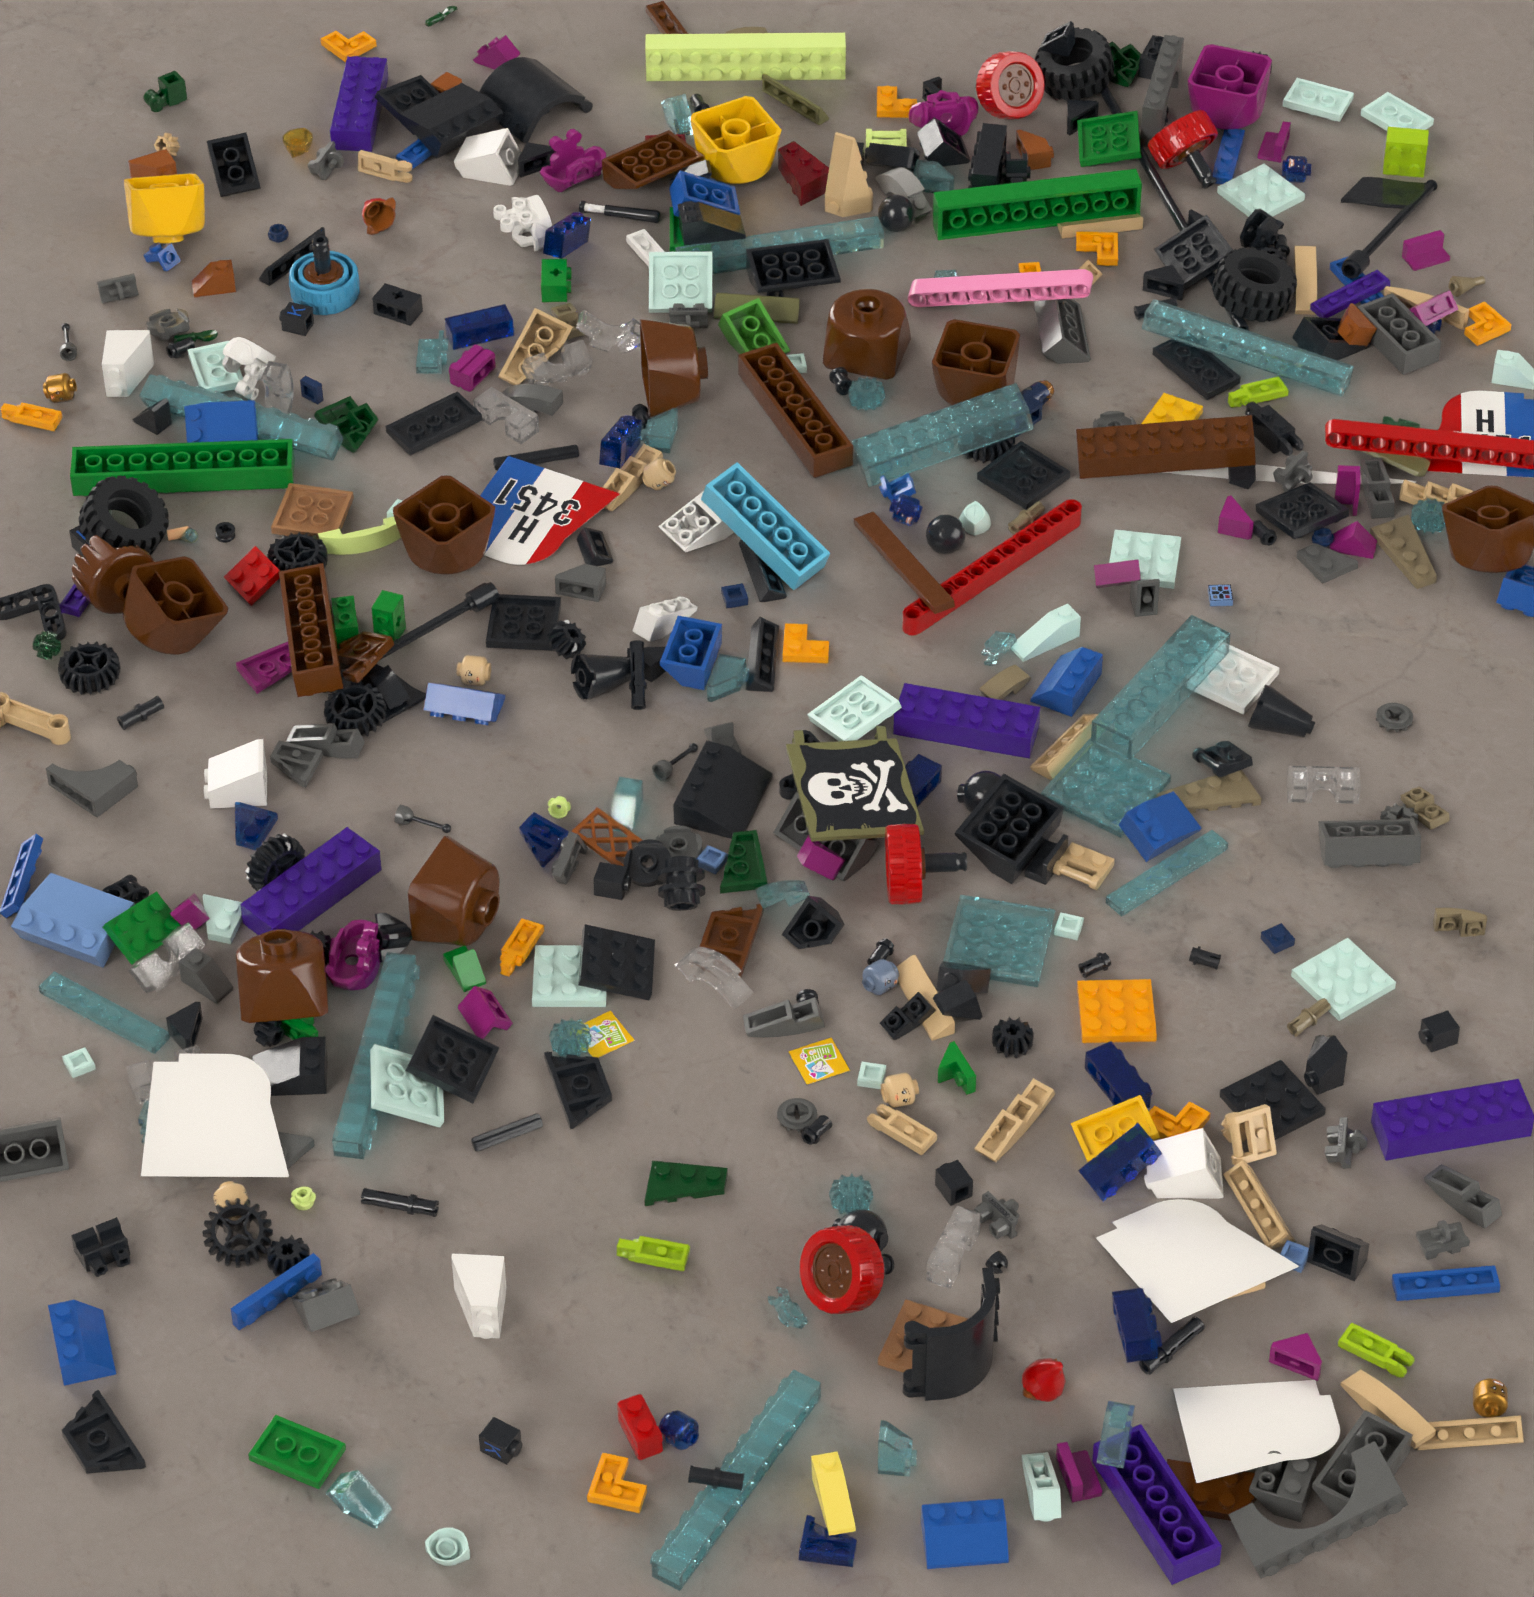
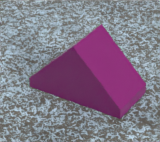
(1234, 520)
(1354, 541)
(820, 859)
(191, 912)
(1297, 1356)

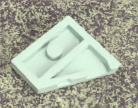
(224, 918)

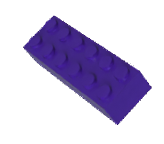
(356, 108)
(967, 720)
(312, 884)
(1452, 1119)
(1161, 1509)

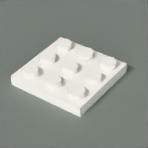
(1238, 680)

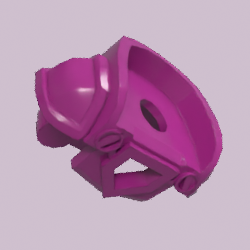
(954, 112)
(570, 160)
(358, 941)

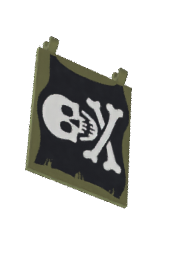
(852, 787)

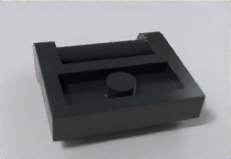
(1223, 758)

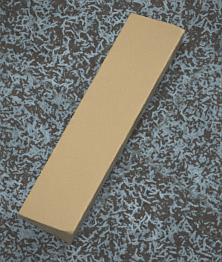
(1107, 224)
(1064, 748)
(913, 980)
(1258, 1205)
(1475, 1432)

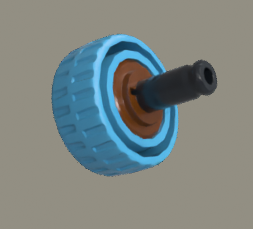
(324, 279)

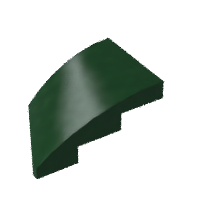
(1125, 64)
(352, 421)

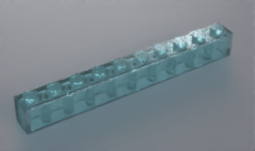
(843, 238)
(1248, 347)
(272, 424)
(382, 1028)
(753, 1456)

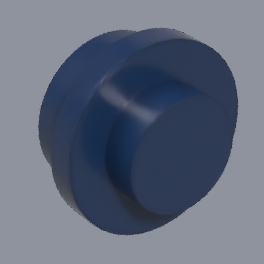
(278, 233)
(1323, 537)

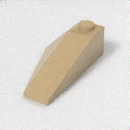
(846, 182)
(540, 335)

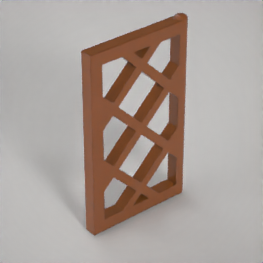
(588, 823)

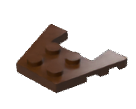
(362, 653)

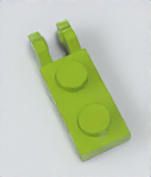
(1375, 1350)

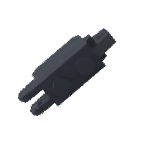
(1273, 429)

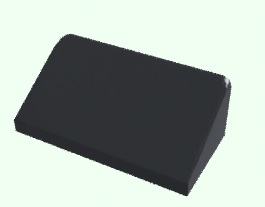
(594, 547)

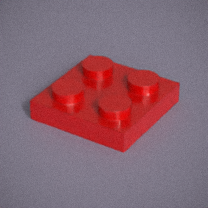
(253, 575)

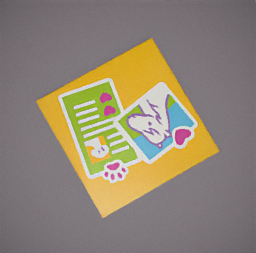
(607, 1034)
(819, 1061)

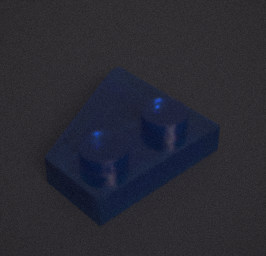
(252, 825)
(542, 837)
(826, 1549)

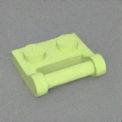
(886, 137)

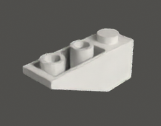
(658, 619)

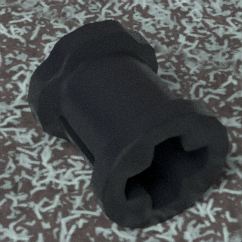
(840, 381)

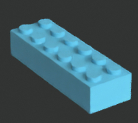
(765, 526)

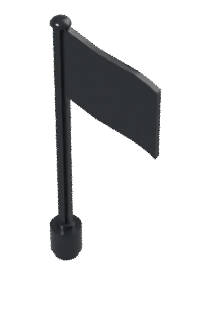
(1385, 194)
(475, 600)

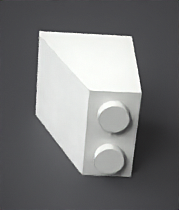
(489, 157)
(126, 360)
(237, 777)
(1186, 1168)
(481, 1291)

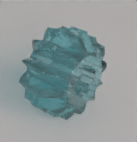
(866, 393)
(1428, 516)
(570, 1037)
(850, 1193)

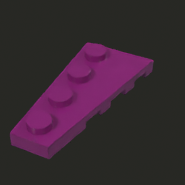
(266, 667)

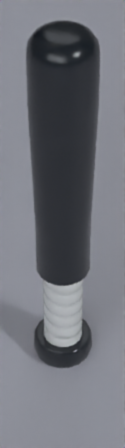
(623, 212)

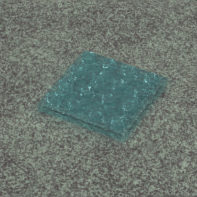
(1104, 786)
(1001, 937)

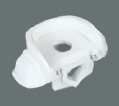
(525, 216)
(254, 358)

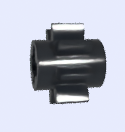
(269, 1032)

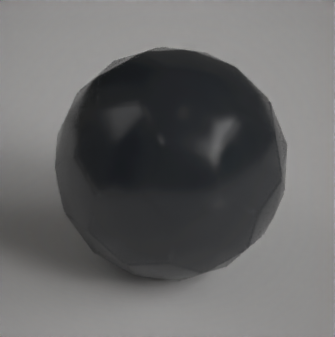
(896, 213)
(945, 534)

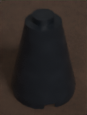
(599, 673)
(1280, 715)

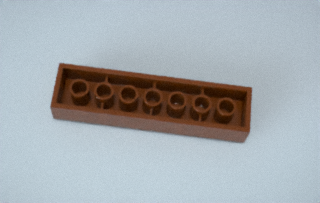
(795, 410)
(1166, 447)
(310, 630)

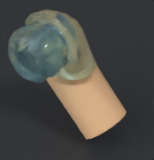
(184, 533)

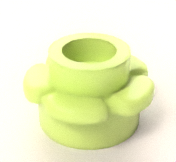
(558, 812)
(305, 1202)

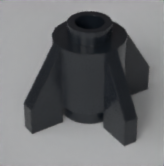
(392, 934)

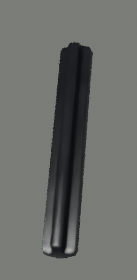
(542, 456)

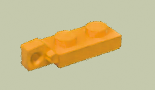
(32, 415)
(519, 945)

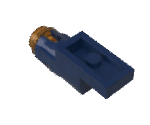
(1036, 397)

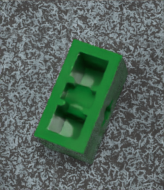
(555, 280)
(389, 615)
(344, 618)

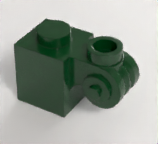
(171, 92)

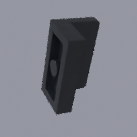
(1042, 864)

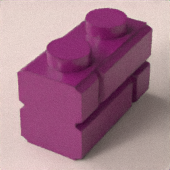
(472, 367)

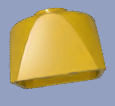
(736, 140)
(165, 206)

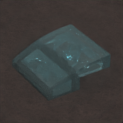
(791, 890)

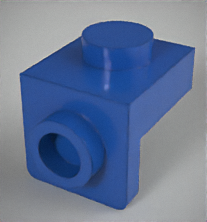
(164, 254)
(899, 486)

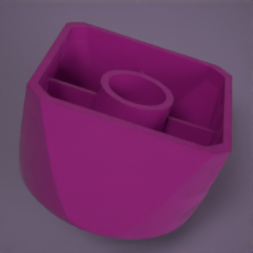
(1229, 85)

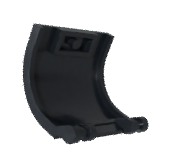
(526, 92)
(956, 1356)

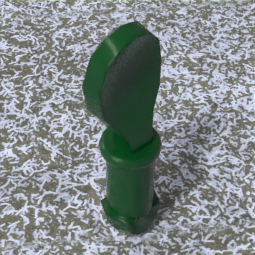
(440, 16)
(204, 336)

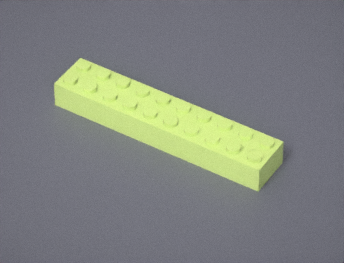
(745, 56)

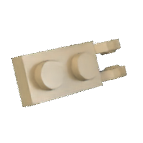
(384, 167)
(902, 1129)

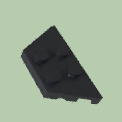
(579, 1085)
(100, 1439)

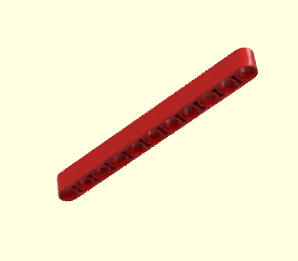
(1430, 443)
(997, 564)

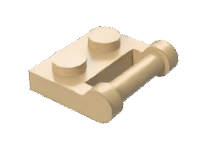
(1084, 865)
(1258, 1133)

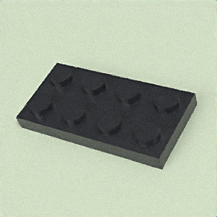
(1197, 368)
(433, 423)

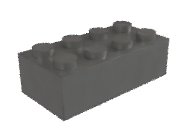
(1401, 334)

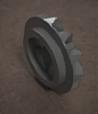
(1394, 710)
(1395, 811)
(805, 1109)

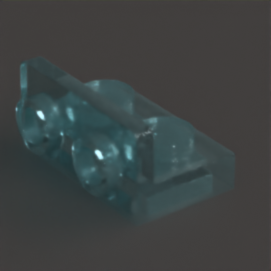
(432, 355)

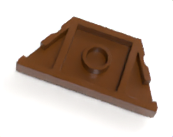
(733, 933)
(1217, 1496)

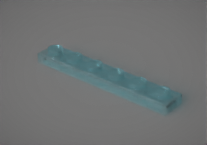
(1166, 873)
(104, 1012)

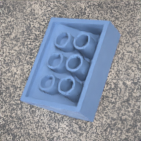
(70, 919)

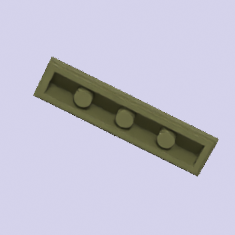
(793, 100)
(779, 308)
(1414, 465)

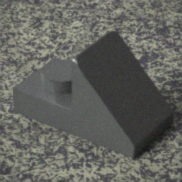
(723, 735)

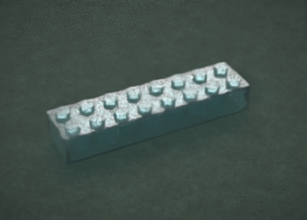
(942, 434)
(1160, 687)

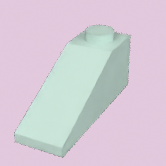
(1049, 632)
(1042, 1486)

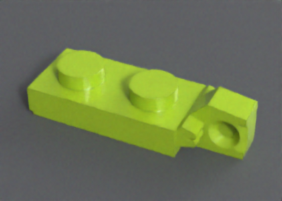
(1258, 392)
(655, 1252)

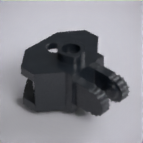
(1015, 169)
(1260, 230)

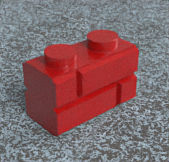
(640, 1427)

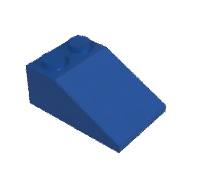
(704, 190)
(221, 421)
(1518, 590)
(1158, 825)

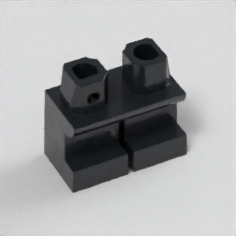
(101, 1248)

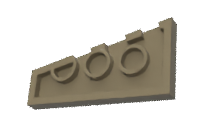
(1405, 549)
(1217, 792)

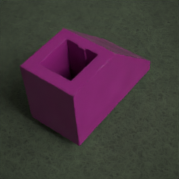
(496, 53)

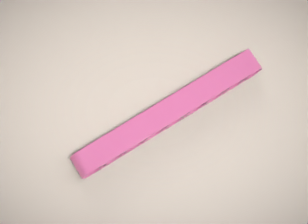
(1000, 288)

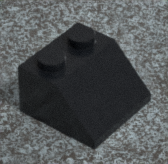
(942, 144)
(1337, 1252)

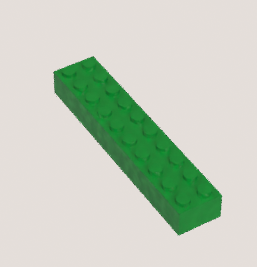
(1035, 204)
(187, 465)

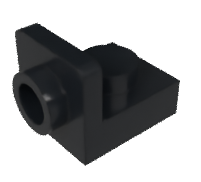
(931, 87)

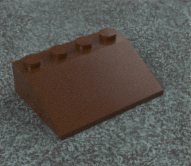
(648, 161)

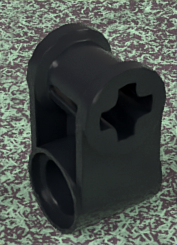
(128, 890)

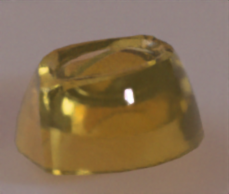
(297, 141)

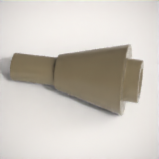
(1459, 285)

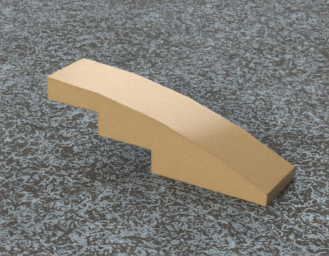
(1306, 273)
(1412, 298)
(629, 477)
(1412, 492)
(1015, 1121)
(1386, 1404)

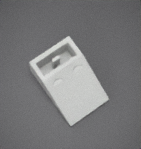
(695, 526)

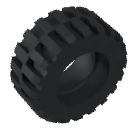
(1082, 79)
(1254, 284)
(131, 498)

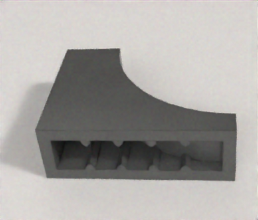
(94, 789)

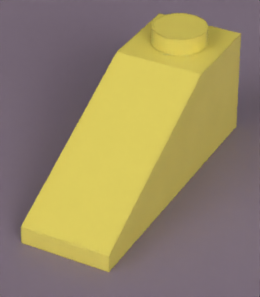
(832, 1493)

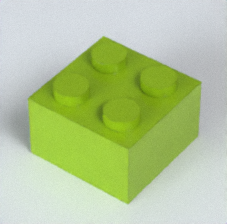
(1405, 152)

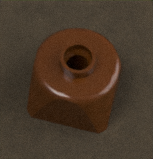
(866, 334)
(974, 360)
(671, 365)
(445, 526)
(1490, 530)
(171, 605)
(453, 896)
(281, 976)

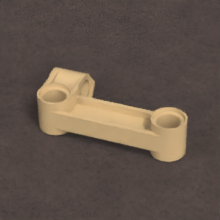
(34, 720)

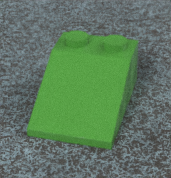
(750, 328)

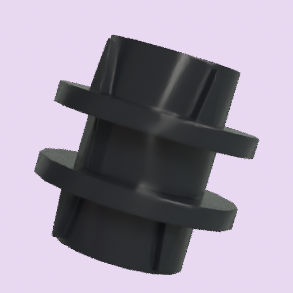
(681, 880)

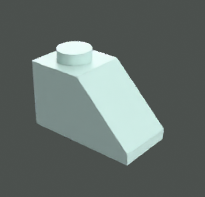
(1512, 370)

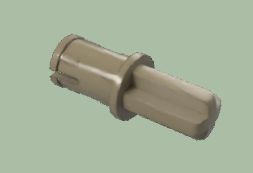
(1026, 517)
(1308, 1017)

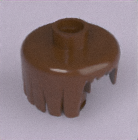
(106, 573)

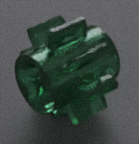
(46, 645)

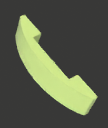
(360, 540)

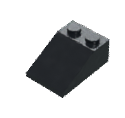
(233, 164)
(708, 224)
(1322, 337)
(296, 1066)

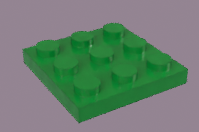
(1109, 138)

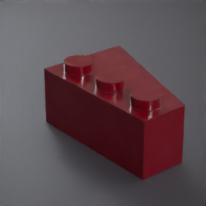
(803, 172)

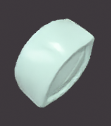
(975, 519)
(448, 1547)

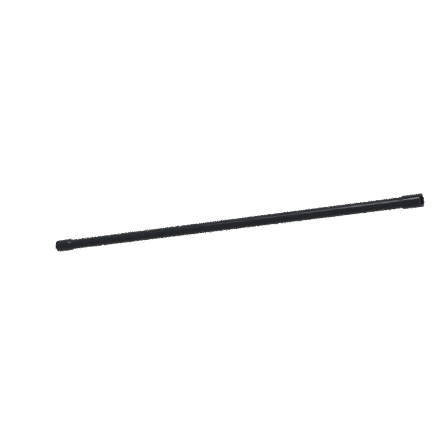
(1165, 195)

